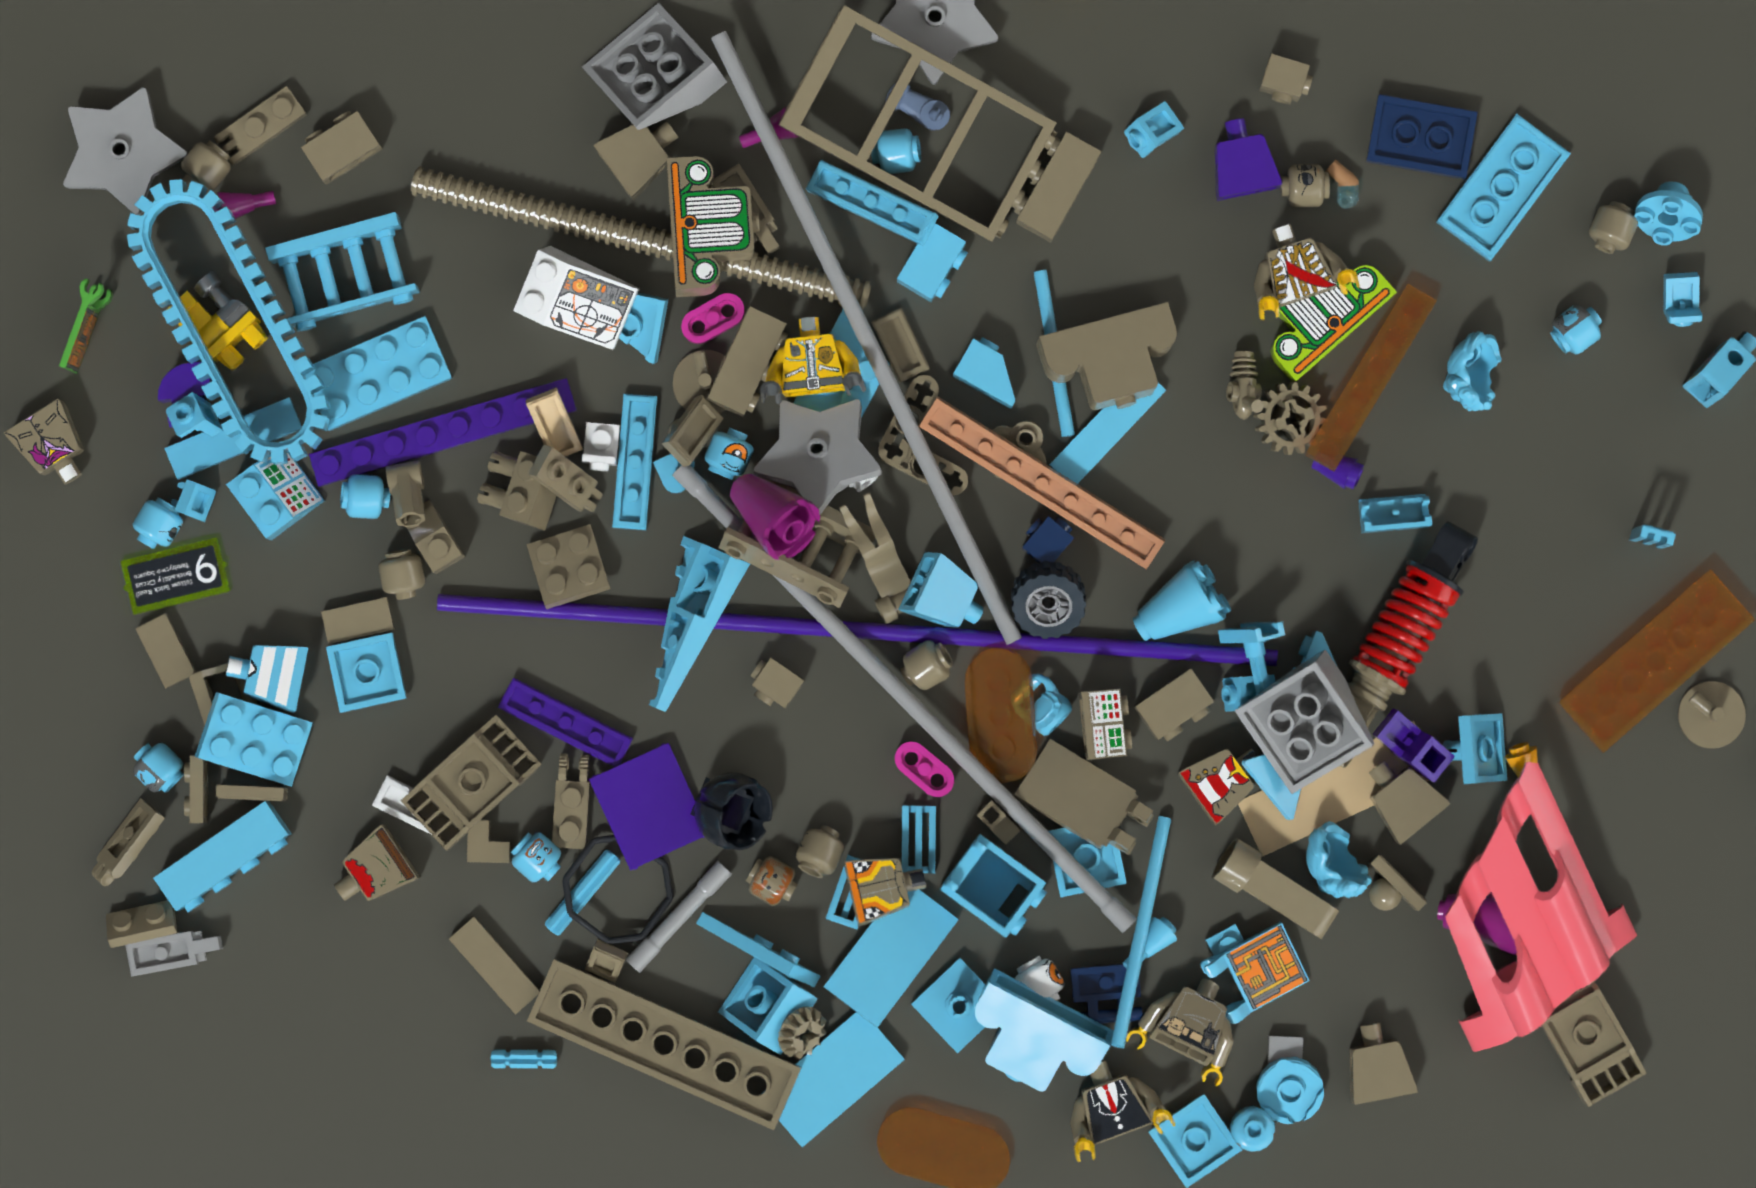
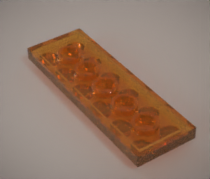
(1656, 661)

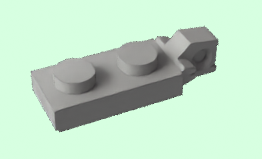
(170, 952)

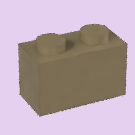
(340, 146)
(1174, 705)

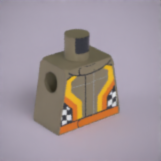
(880, 887)

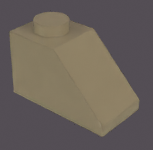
(435, 541)

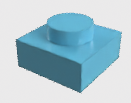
(1224, 940)

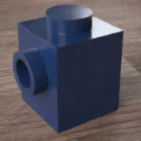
(1047, 539)

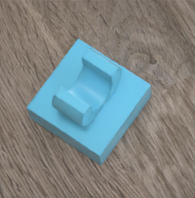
(194, 500)

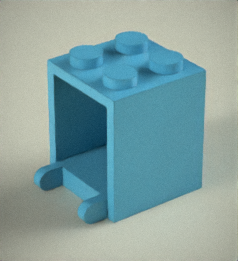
(985, 881)

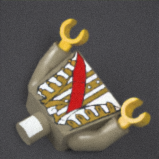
(1298, 272)

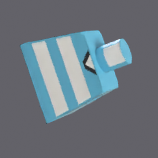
(271, 674)

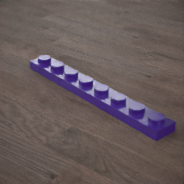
(431, 435)

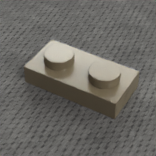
(197, 803)
(140, 923)

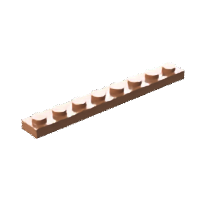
(1041, 482)

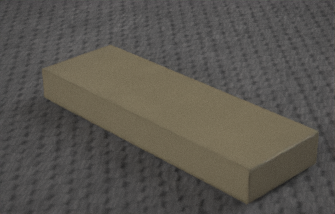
(494, 965)

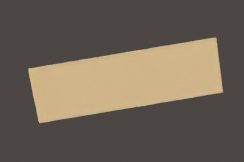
(1324, 800)

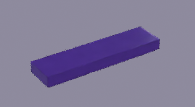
(565, 722)

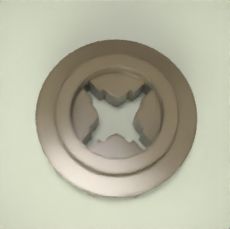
(795, 1025)

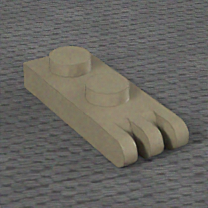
(261, 125)

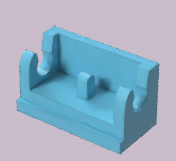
(1394, 513)

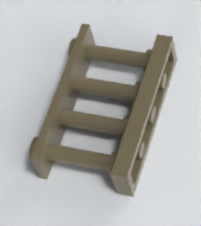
(800, 574)

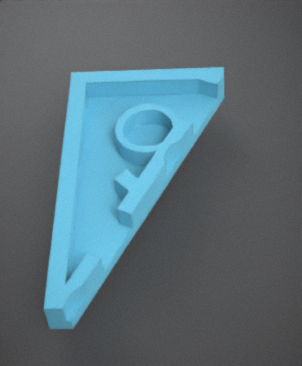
(646, 325)
(761, 949)

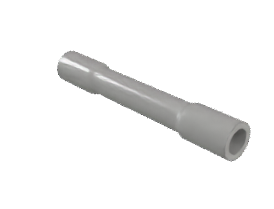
(651, 945)

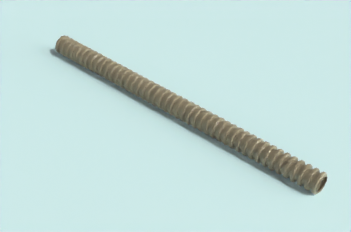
(617, 232)

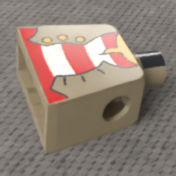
(1218, 783)

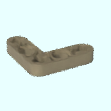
(907, 459)

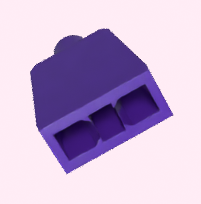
(1243, 164)

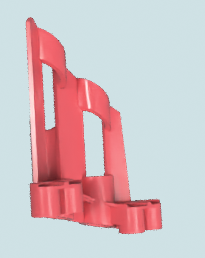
(1558, 934)

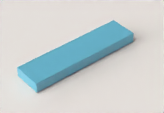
(872, 202)
(1100, 437)
(206, 451)
(634, 462)

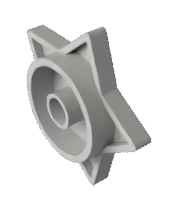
(957, 31)
(145, 156)
(807, 432)

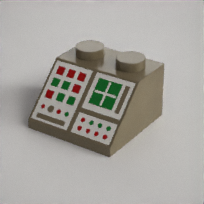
(1103, 724)

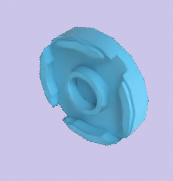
(1290, 1090)

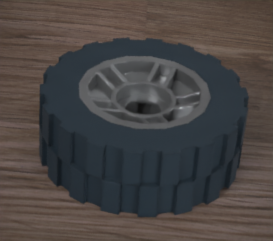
(1042, 615)

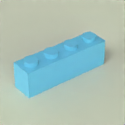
(222, 856)

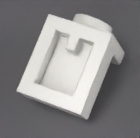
(601, 446)

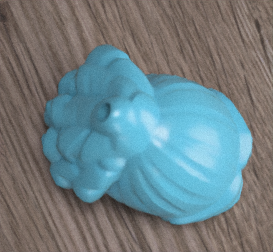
(1470, 371)
(1333, 864)

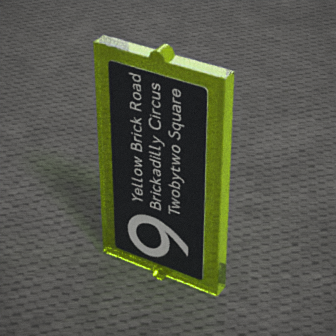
(175, 576)

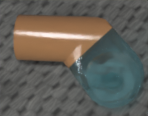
(1347, 185)

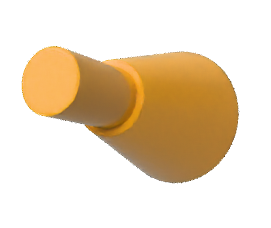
(1519, 755)

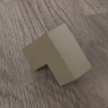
(998, 822)
(482, 849)

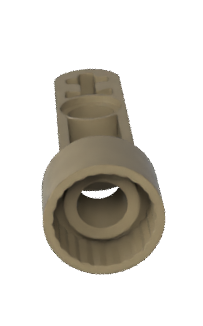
(1242, 868)

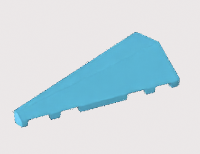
(702, 594)

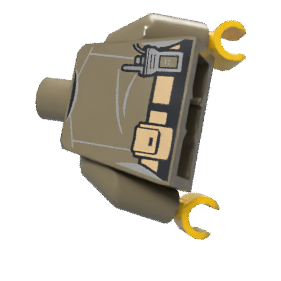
(1191, 1026)

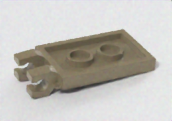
(1082, 798)

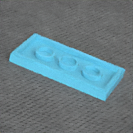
(1503, 187)
(890, 957)
(837, 1076)

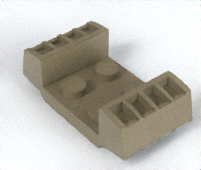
(471, 782)
(1592, 1045)

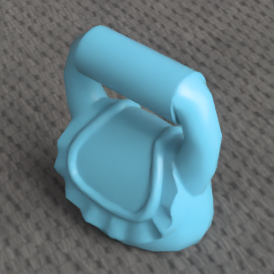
(1051, 707)

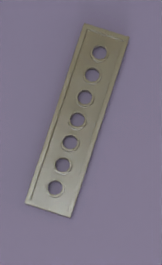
(643, 1055)

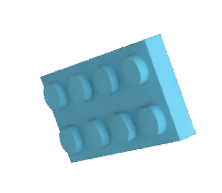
(381, 372)

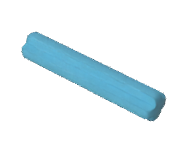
(583, 891)

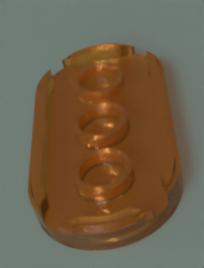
(1001, 713)
(943, 1149)

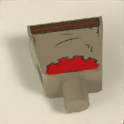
(376, 867)

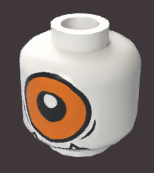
(1041, 977)

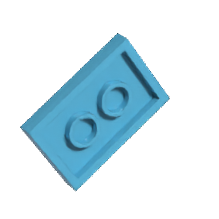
(253, 739)

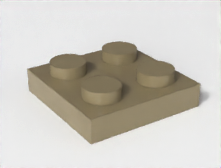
(568, 566)

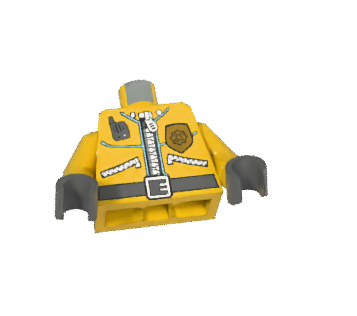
(811, 365)

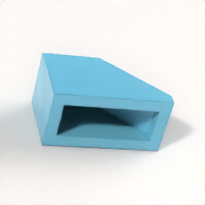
(986, 372)

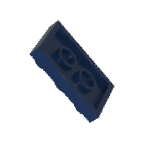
(1421, 136)

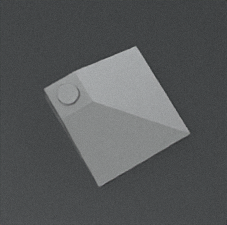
(654, 70)
(1307, 722)

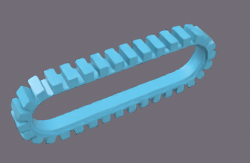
(188, 332)

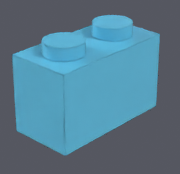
(930, 264)

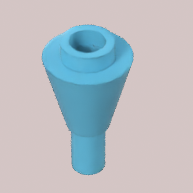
(1159, 937)

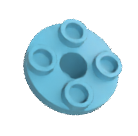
(1669, 214)

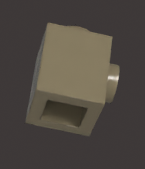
(1285, 79)
(775, 683)

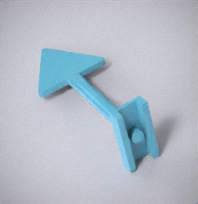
(1253, 637)

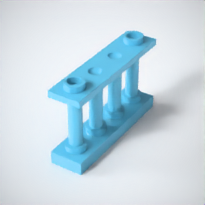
(351, 238)

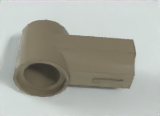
(406, 487)

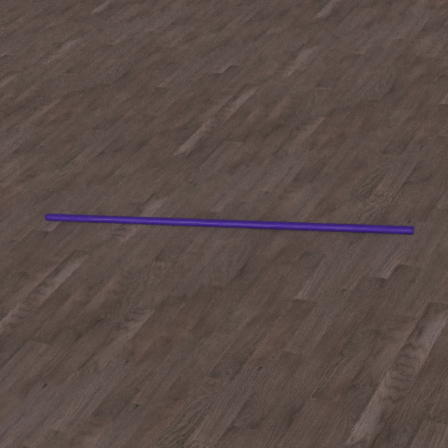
(862, 630)

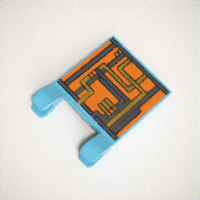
(1261, 968)

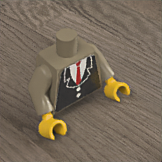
(1113, 1109)

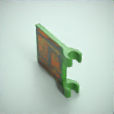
(84, 324)

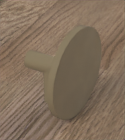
(696, 376)
(1711, 714)

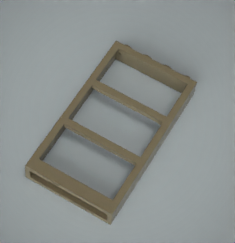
(821, 67)

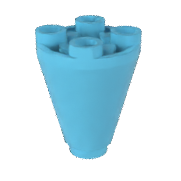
(1182, 604)

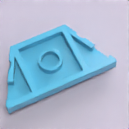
(819, 402)

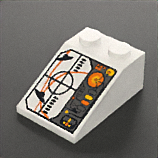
(575, 298)

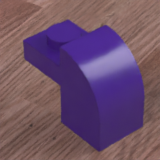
(179, 383)
(1413, 746)

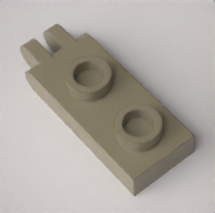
(565, 479)
(127, 842)

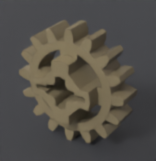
(1286, 405)

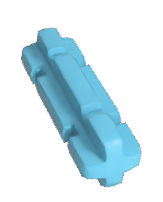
(523, 1059)

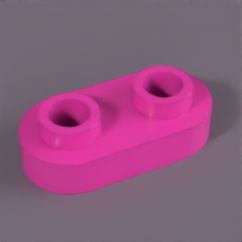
(711, 315)
(924, 769)

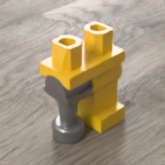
(227, 326)

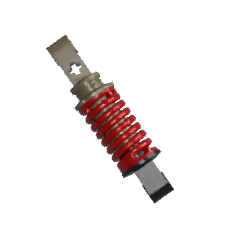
(1386, 655)

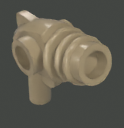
(1244, 390)

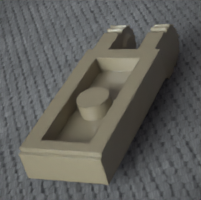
(571, 806)

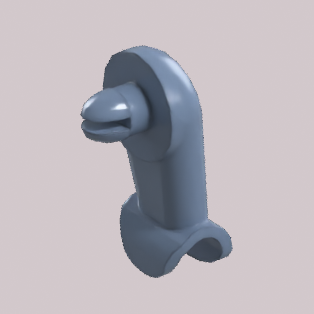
(925, 110)

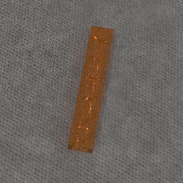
(1371, 377)

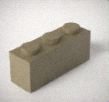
(1057, 186)
(747, 362)

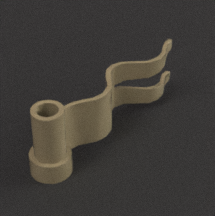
(880, 561)

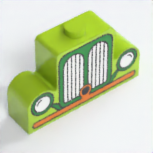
(1326, 320)

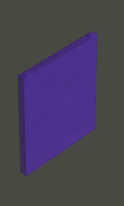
(647, 806)

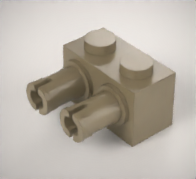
(525, 499)

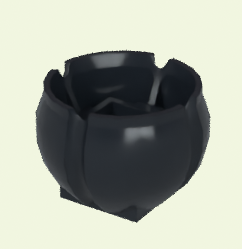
(732, 810)

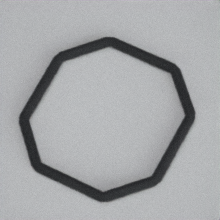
(622, 939)

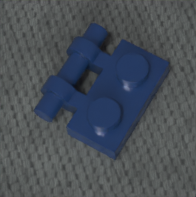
(1098, 984)

